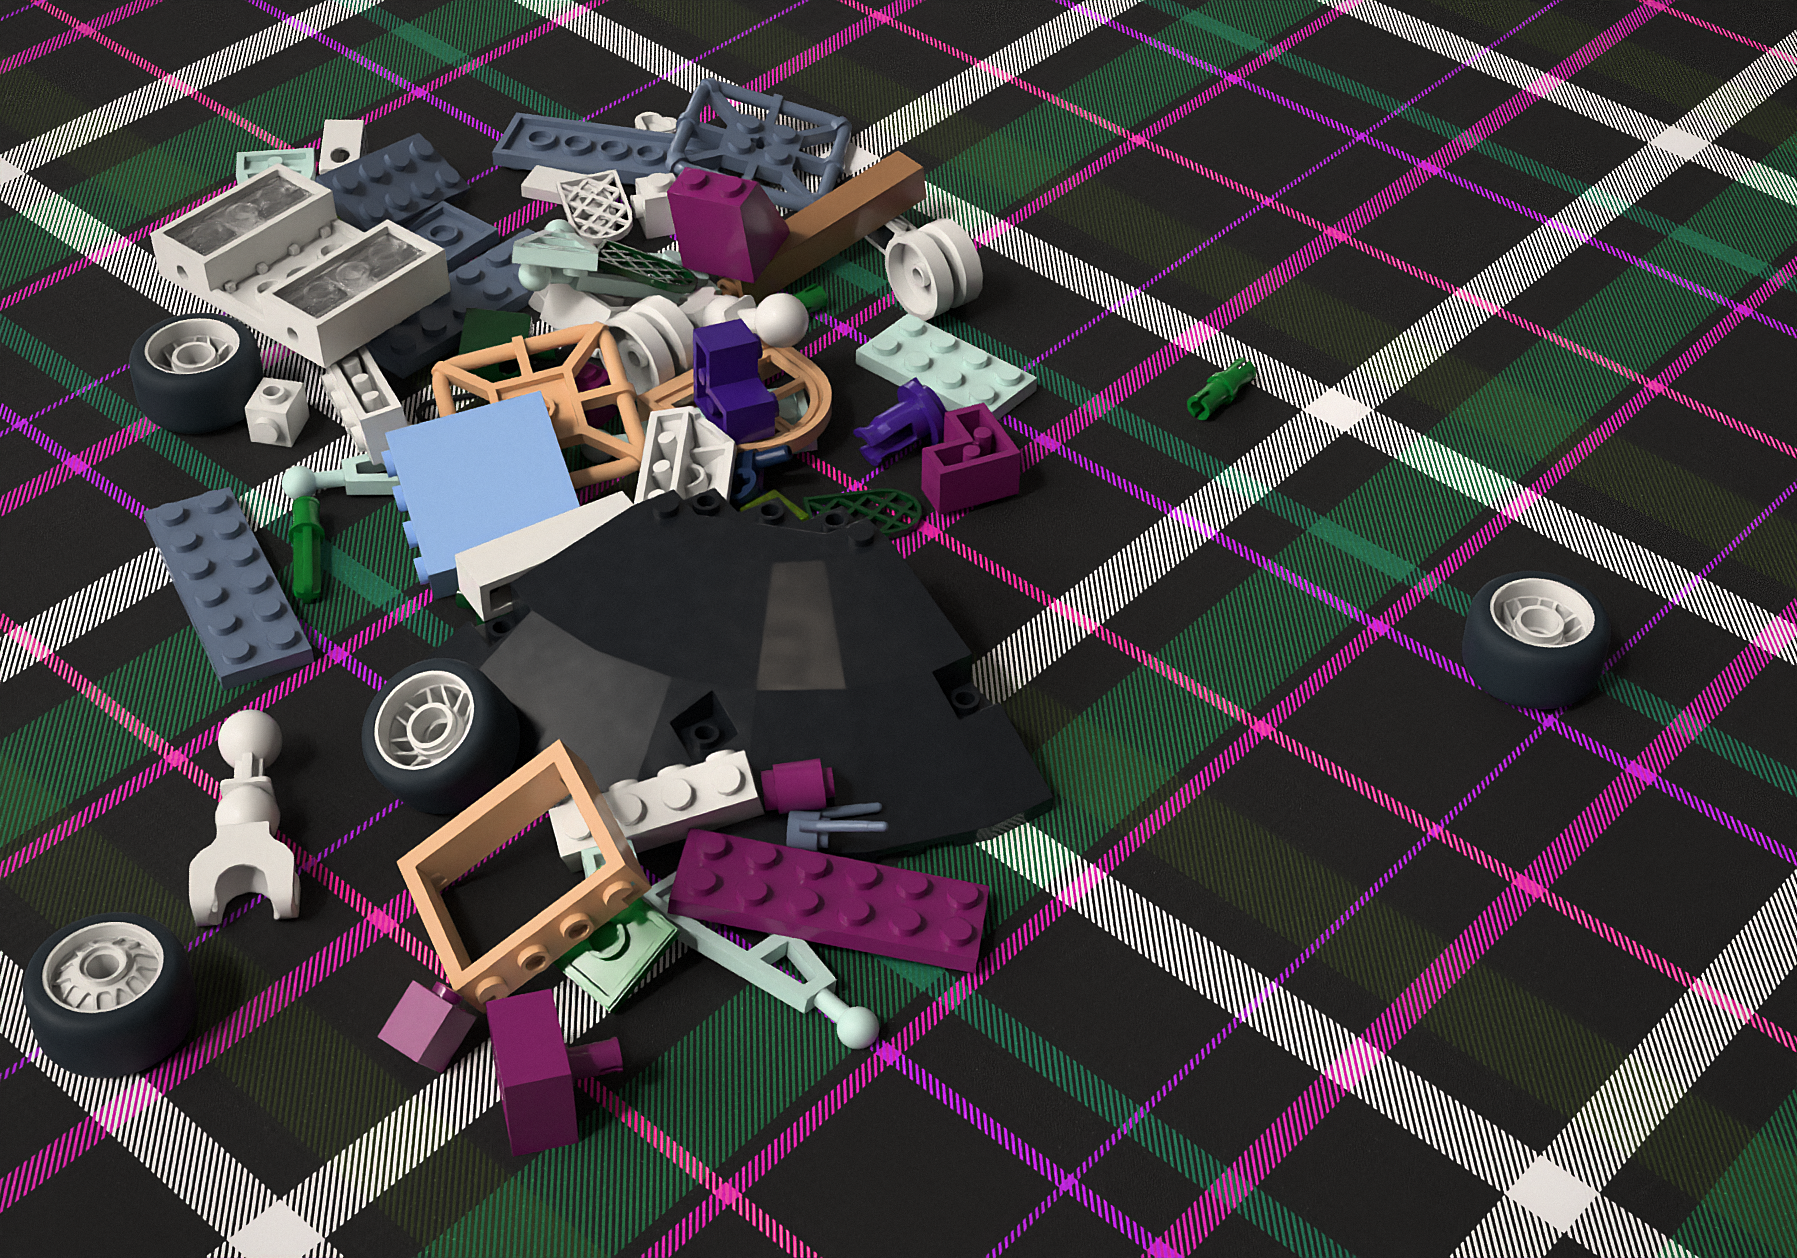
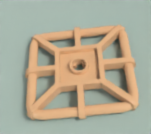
(559, 393)

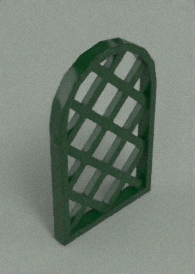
(675, 285)
(875, 496)

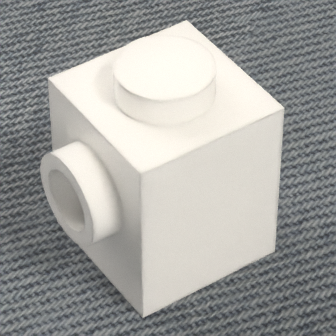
(652, 204)
(277, 412)

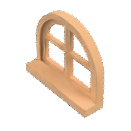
(680, 393)

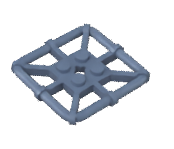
(746, 134)

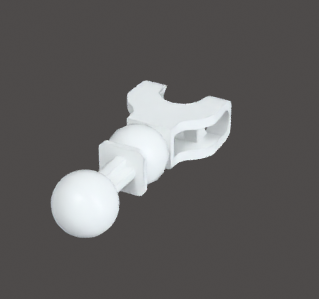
(778, 319)
(246, 820)

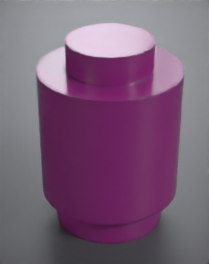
(797, 786)

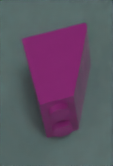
(724, 224)

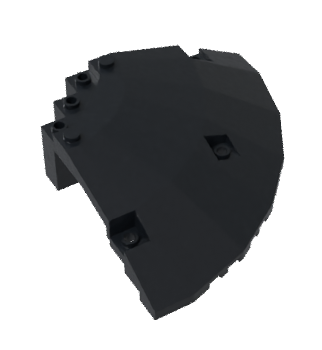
(763, 638)

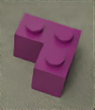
(972, 464)

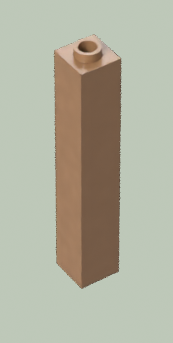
(837, 223)

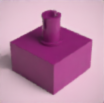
(540, 1070)

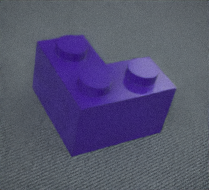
(729, 381)

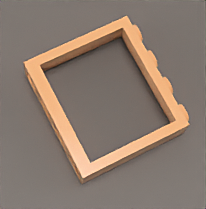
(488, 826)

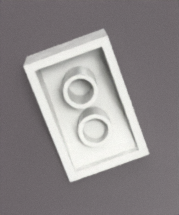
(571, 308)

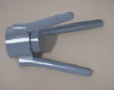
(812, 828)

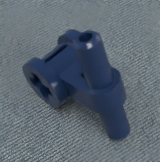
(749, 473)

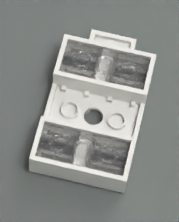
(295, 269)

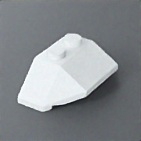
(685, 455)

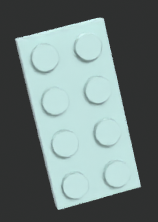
(947, 365)

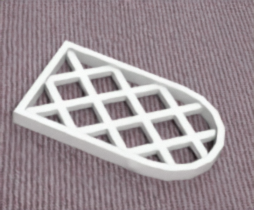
(593, 179)

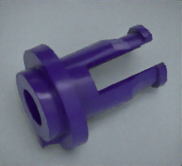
(913, 418)

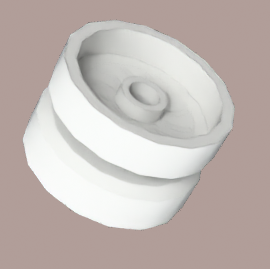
(933, 269)
(652, 342)

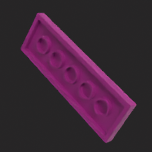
(830, 900)

